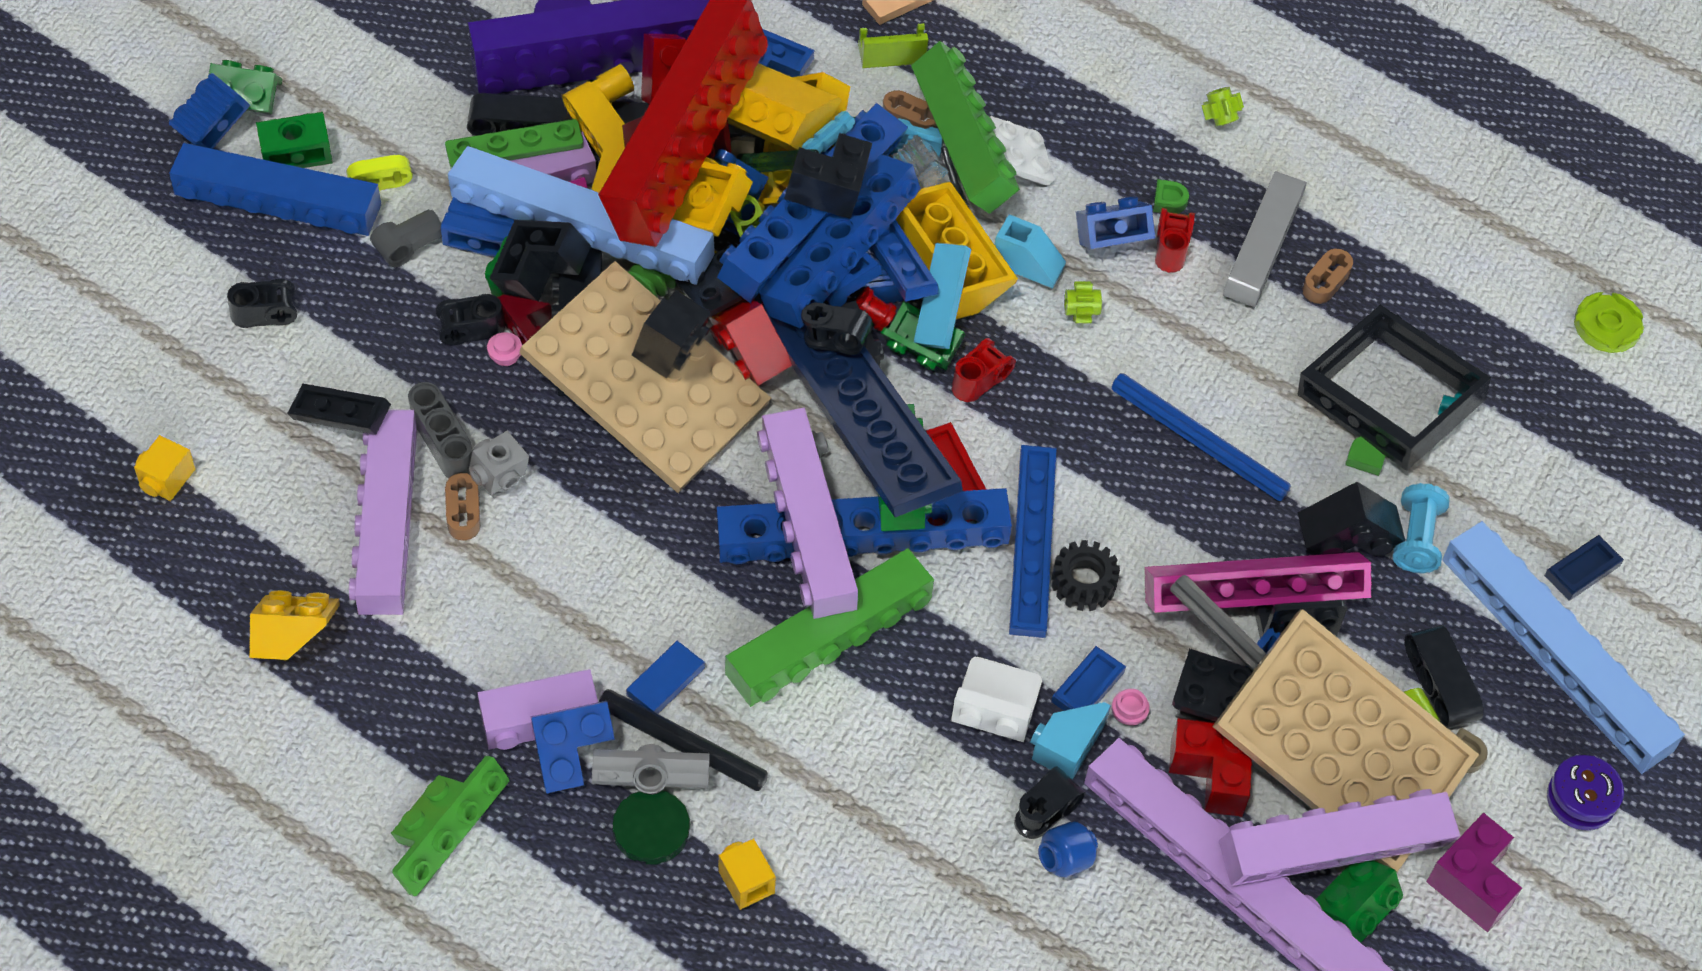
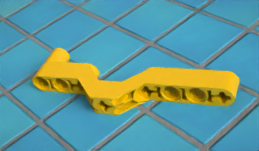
(598, 119)

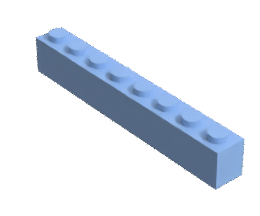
(536, 196)
(1563, 647)

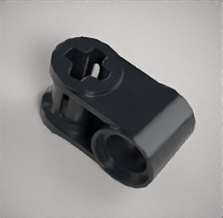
(259, 304)
(472, 317)
(838, 330)
(1047, 803)

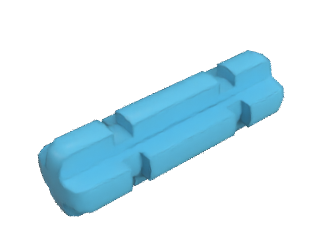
(829, 133)

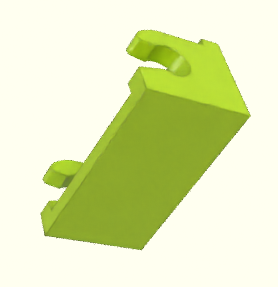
(892, 50)

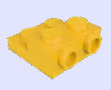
(713, 196)

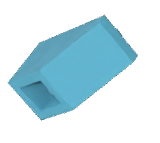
(1029, 251)

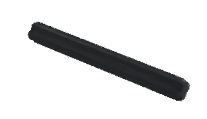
(684, 740)

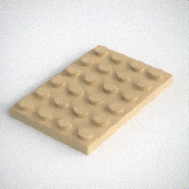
(664, 422)
(1339, 726)

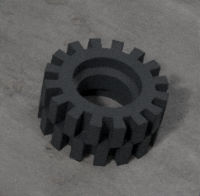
(1090, 558)

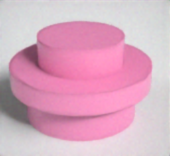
(504, 348)
(1130, 707)

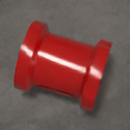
(878, 310)

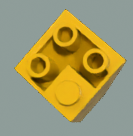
(287, 622)

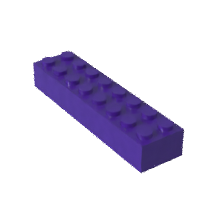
(572, 41)

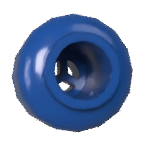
(1068, 849)

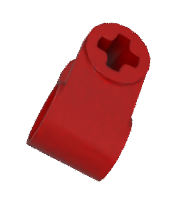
(1173, 240)
(980, 371)

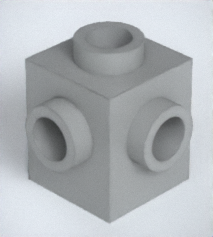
(498, 463)

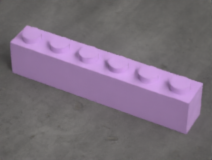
(808, 512)
(385, 516)
(1338, 837)

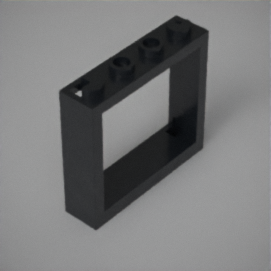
(1363, 420)

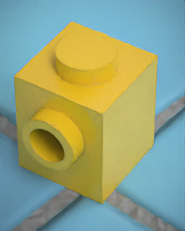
(164, 468)
(746, 873)

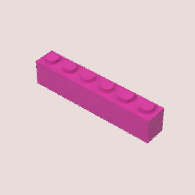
(1263, 581)

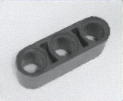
(439, 417)

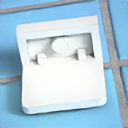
(1024, 151)
(997, 698)

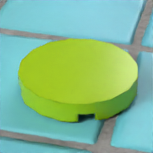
(1609, 322)

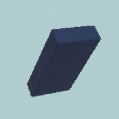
(1584, 567)

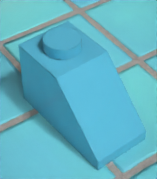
(1069, 737)

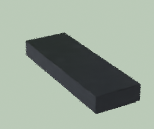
(339, 409)

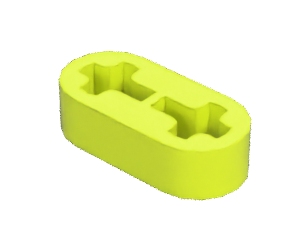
(385, 171)

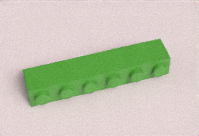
(965, 127)
(804, 643)

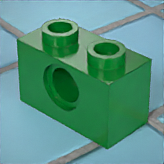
(295, 140)

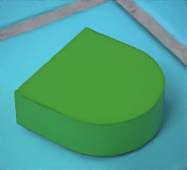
(1170, 196)
(1365, 457)

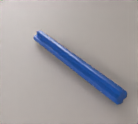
(1201, 437)

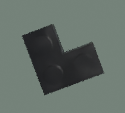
(828, 181)
(535, 252)
(671, 334)
(1349, 520)

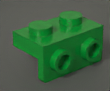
(253, 86)
(902, 334)
(1362, 897)

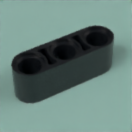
(1444, 676)

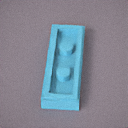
(940, 310)

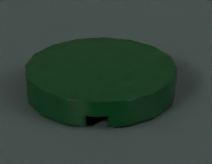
(651, 827)

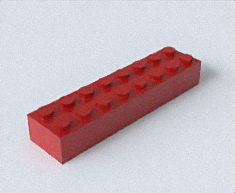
(683, 121)

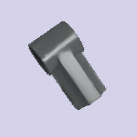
(400, 241)

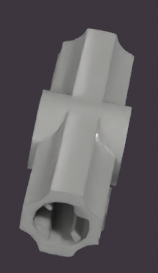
(672, 768)

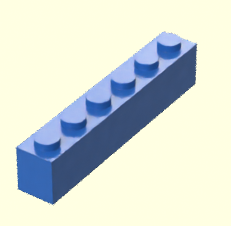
(275, 189)

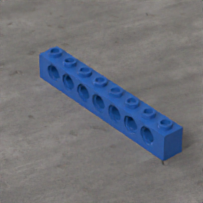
(787, 225)
(986, 506)

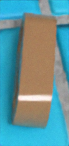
(911, 108)
(1322, 272)
(455, 507)

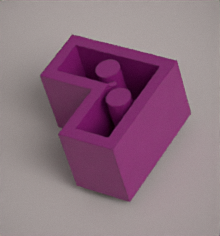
(1469, 874)

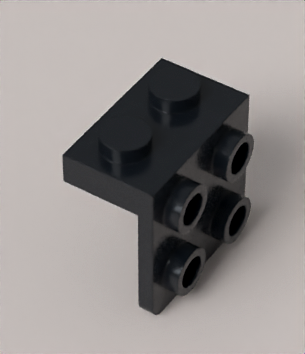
(710, 291)
(1277, 616)
(1208, 685)

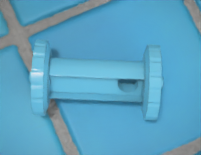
(1424, 504)

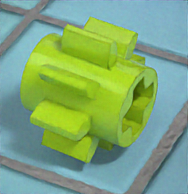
(1222, 106)
(1082, 302)

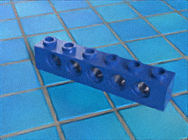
(840, 242)

